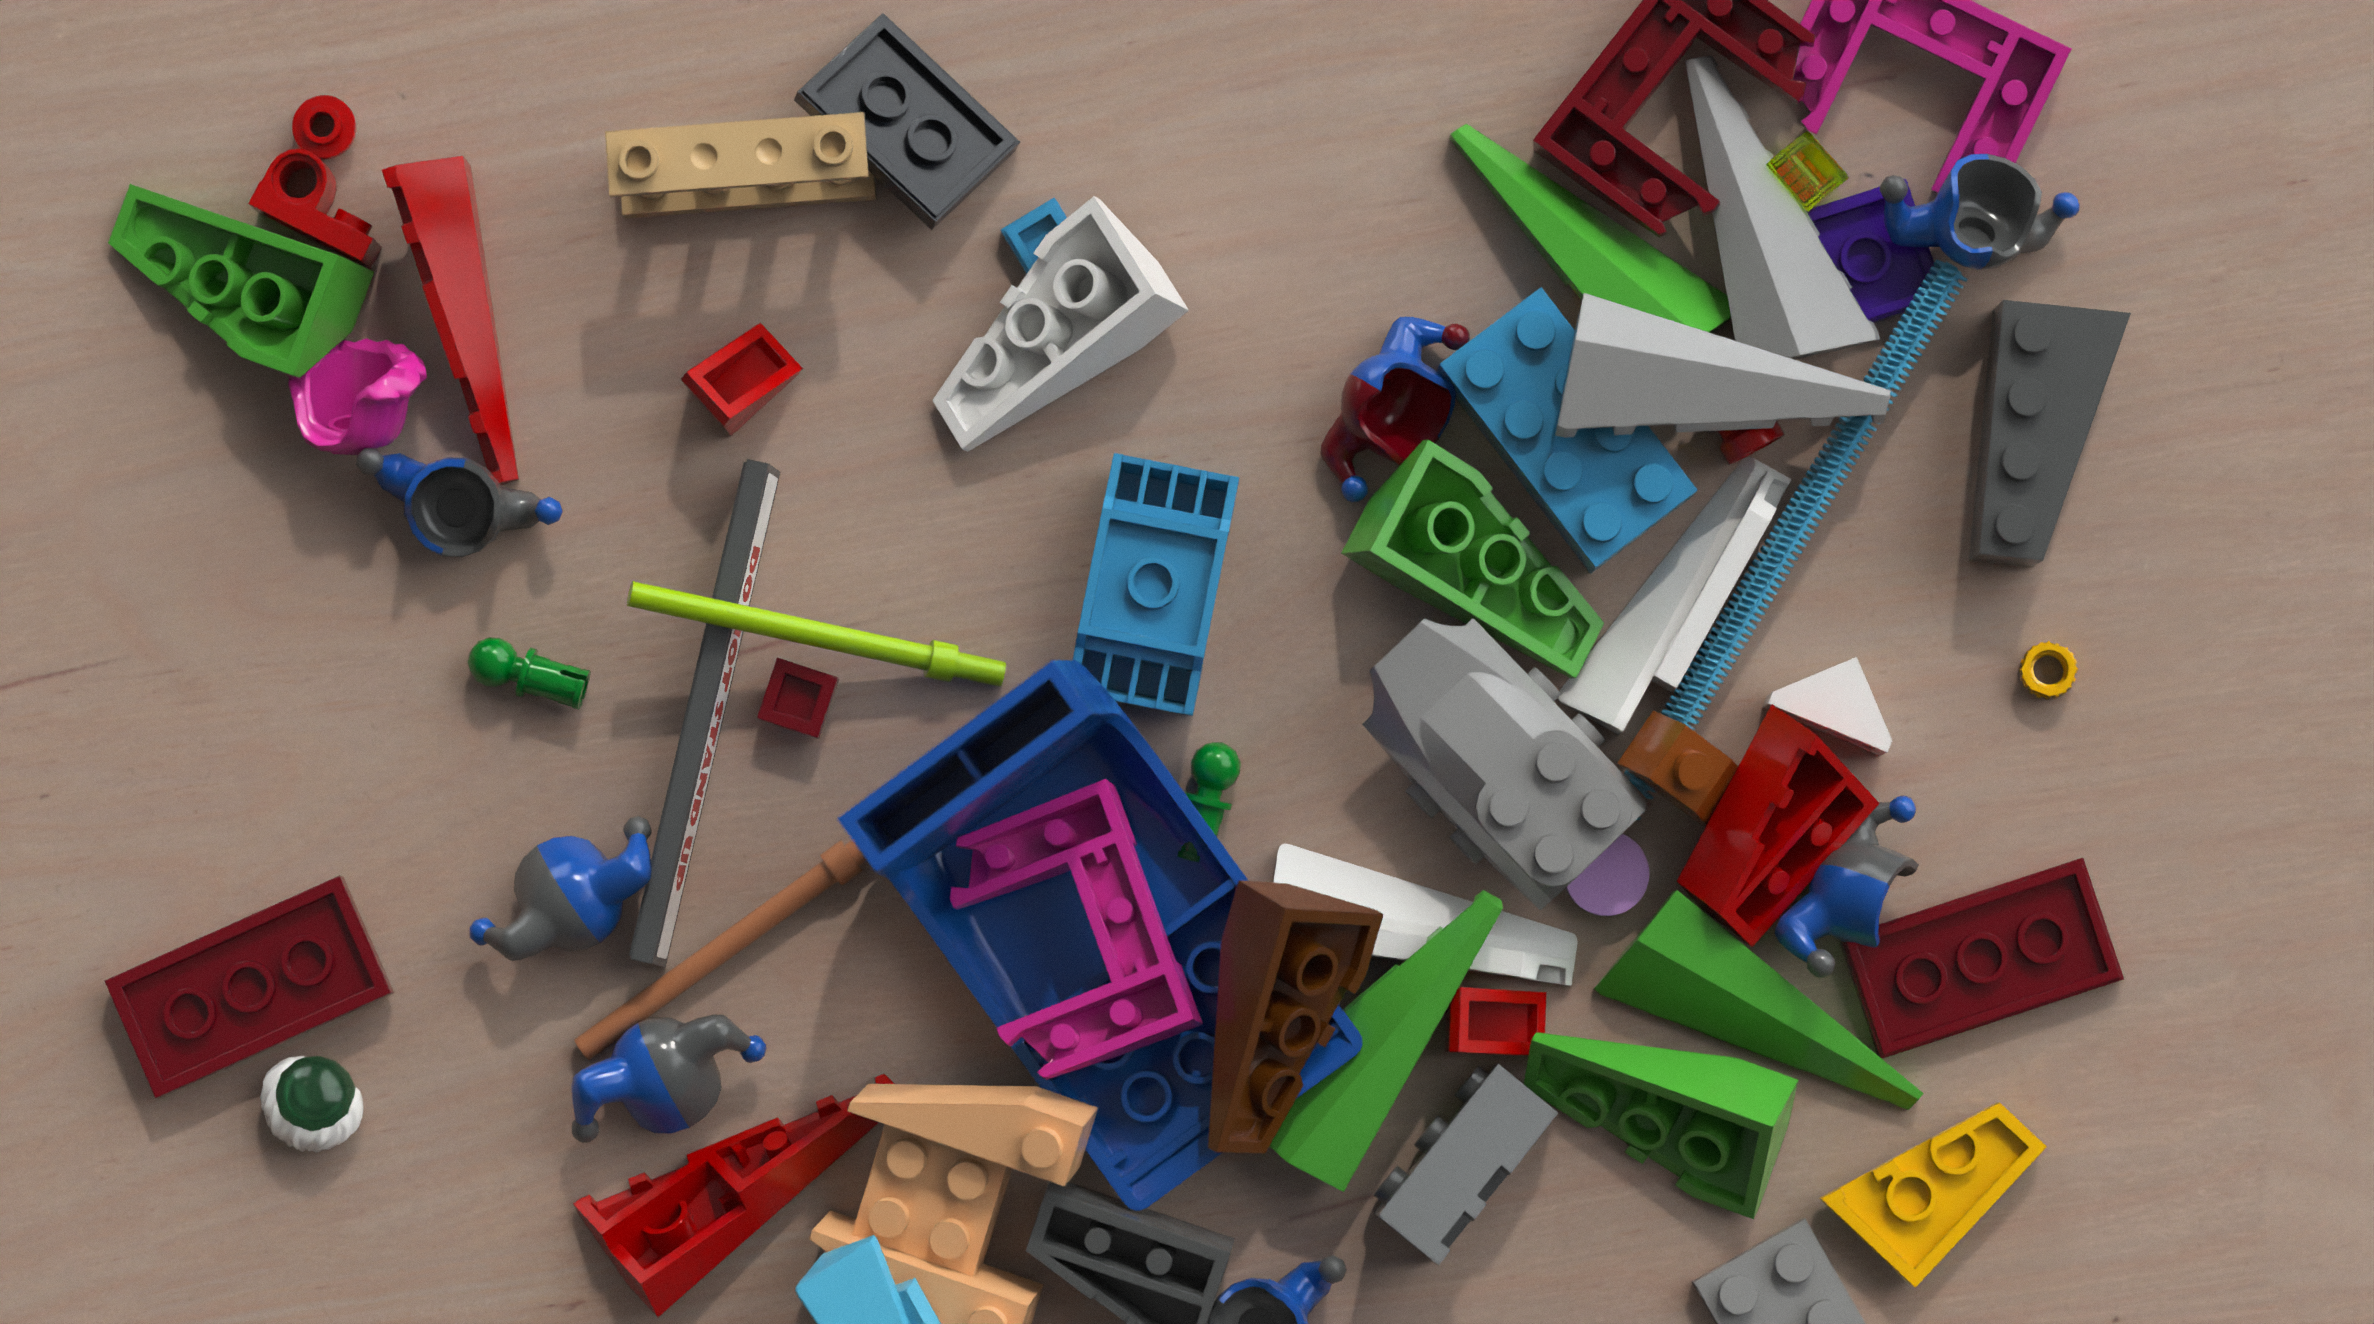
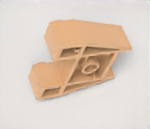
(944, 1182)

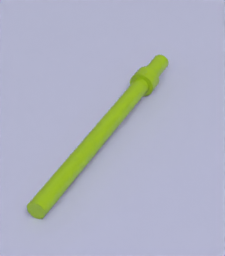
(938, 659)

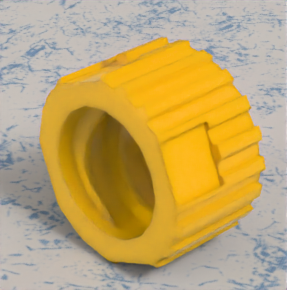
(2044, 690)

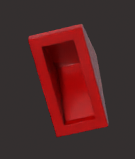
(742, 377)
(1494, 1021)

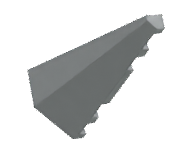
(1774, 267)
(1656, 371)

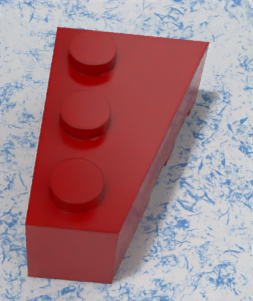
(1773, 827)

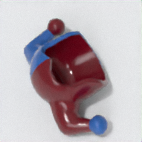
(1392, 401)

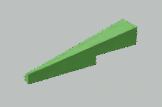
(1588, 246)
(1711, 982)

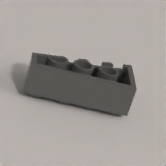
(2037, 412)

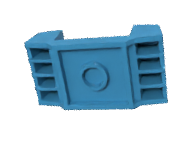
(1155, 581)

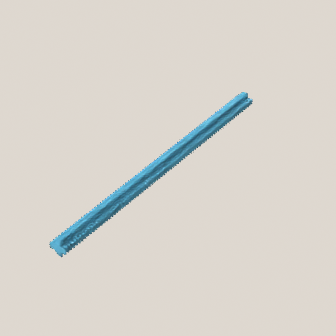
(1807, 504)

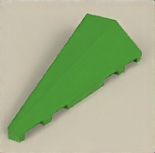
(1396, 1017)

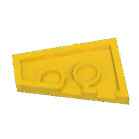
(1936, 1191)

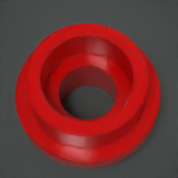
(338, 140)

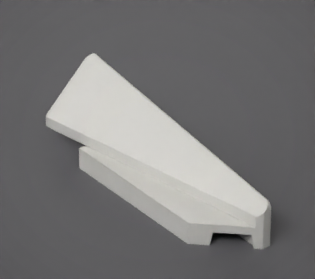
(1678, 602)
(1413, 912)

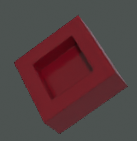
(798, 698)

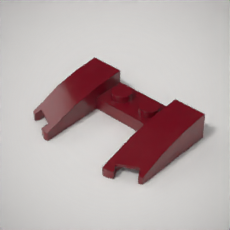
(1588, 129)

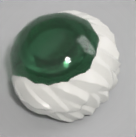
(311, 1103)

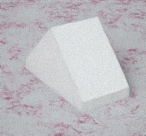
(1837, 705)

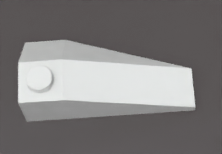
(1074, 315)

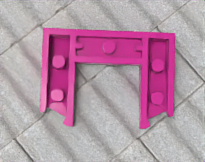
(2009, 57)
(1095, 842)

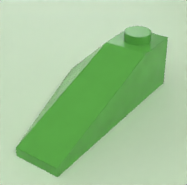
(250, 286)
(1459, 550)
(1691, 1112)

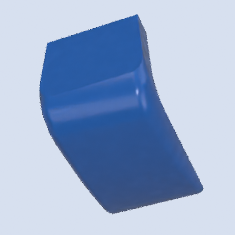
(1038, 942)

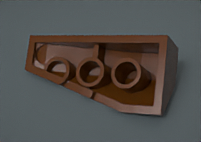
(1279, 983)

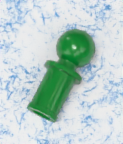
(496, 663)
(1214, 770)

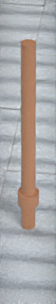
(838, 865)

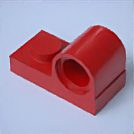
(308, 215)

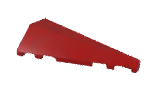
(448, 248)
(687, 1221)

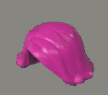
(356, 396)

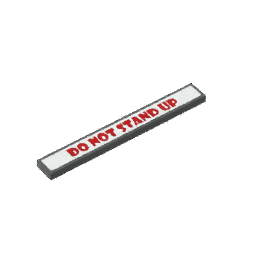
(703, 718)

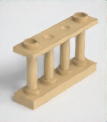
(740, 165)

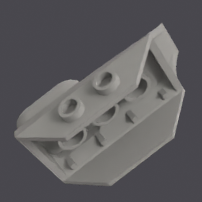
(1499, 757)

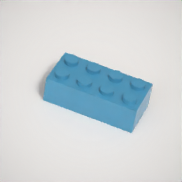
(1590, 486)

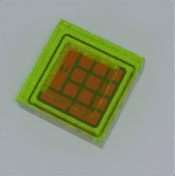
(1807, 170)

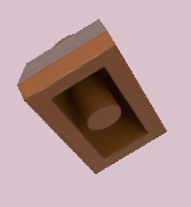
(1679, 766)

